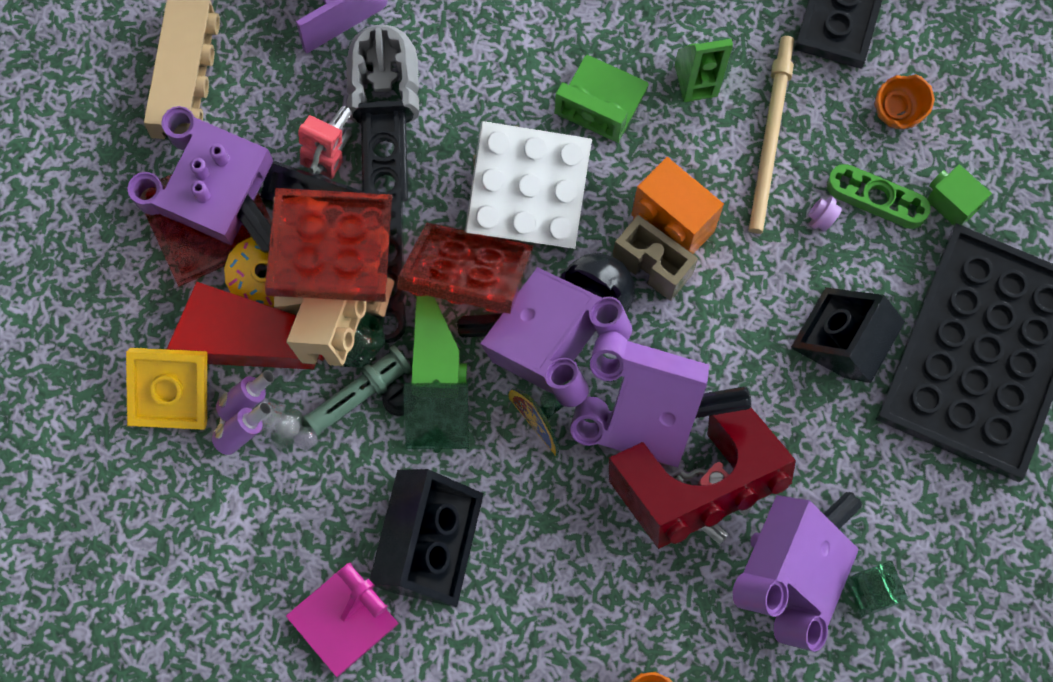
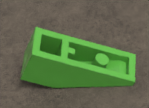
(702, 68)
(434, 346)

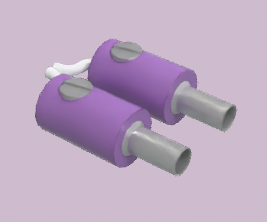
(236, 409)

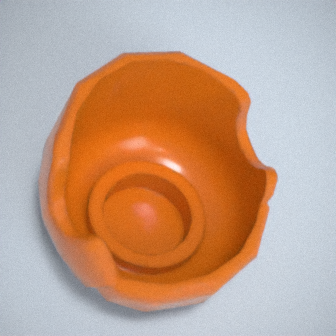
(903, 94)

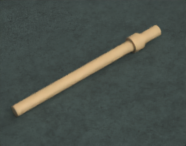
(781, 73)

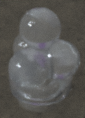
(287, 427)

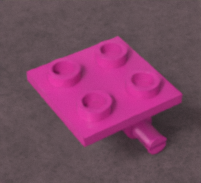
(342, 619)

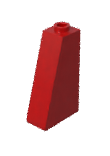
(235, 331)

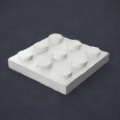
(528, 185)

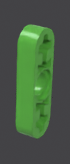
(892, 190)

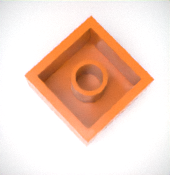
(677, 205)

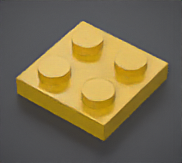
(166, 388)

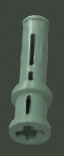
(371, 374)

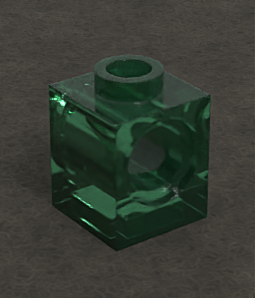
(876, 589)

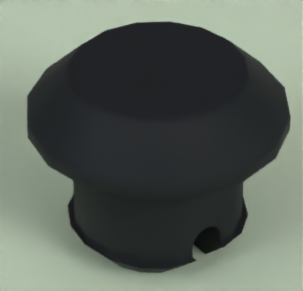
(394, 399)

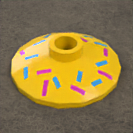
(241, 275)

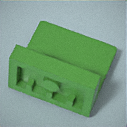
(600, 98)

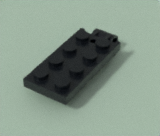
(839, 30)

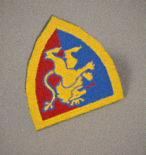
(538, 415)

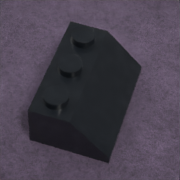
(426, 537)

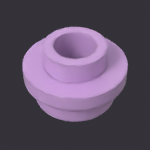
(824, 213)

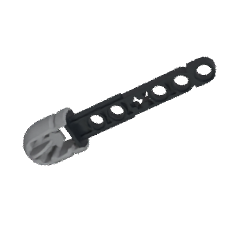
(385, 122)

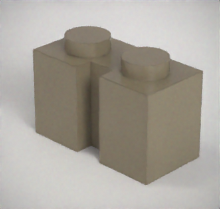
(657, 254)

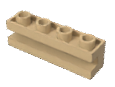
(181, 62)
(325, 329)

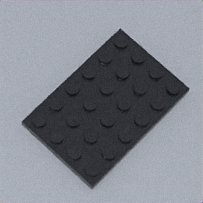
(979, 356)

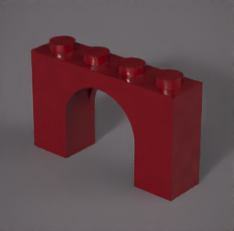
(675, 509)

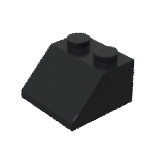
(849, 333)

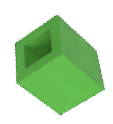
(957, 195)

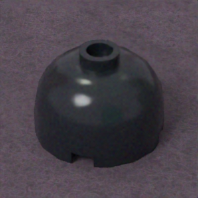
(603, 277)

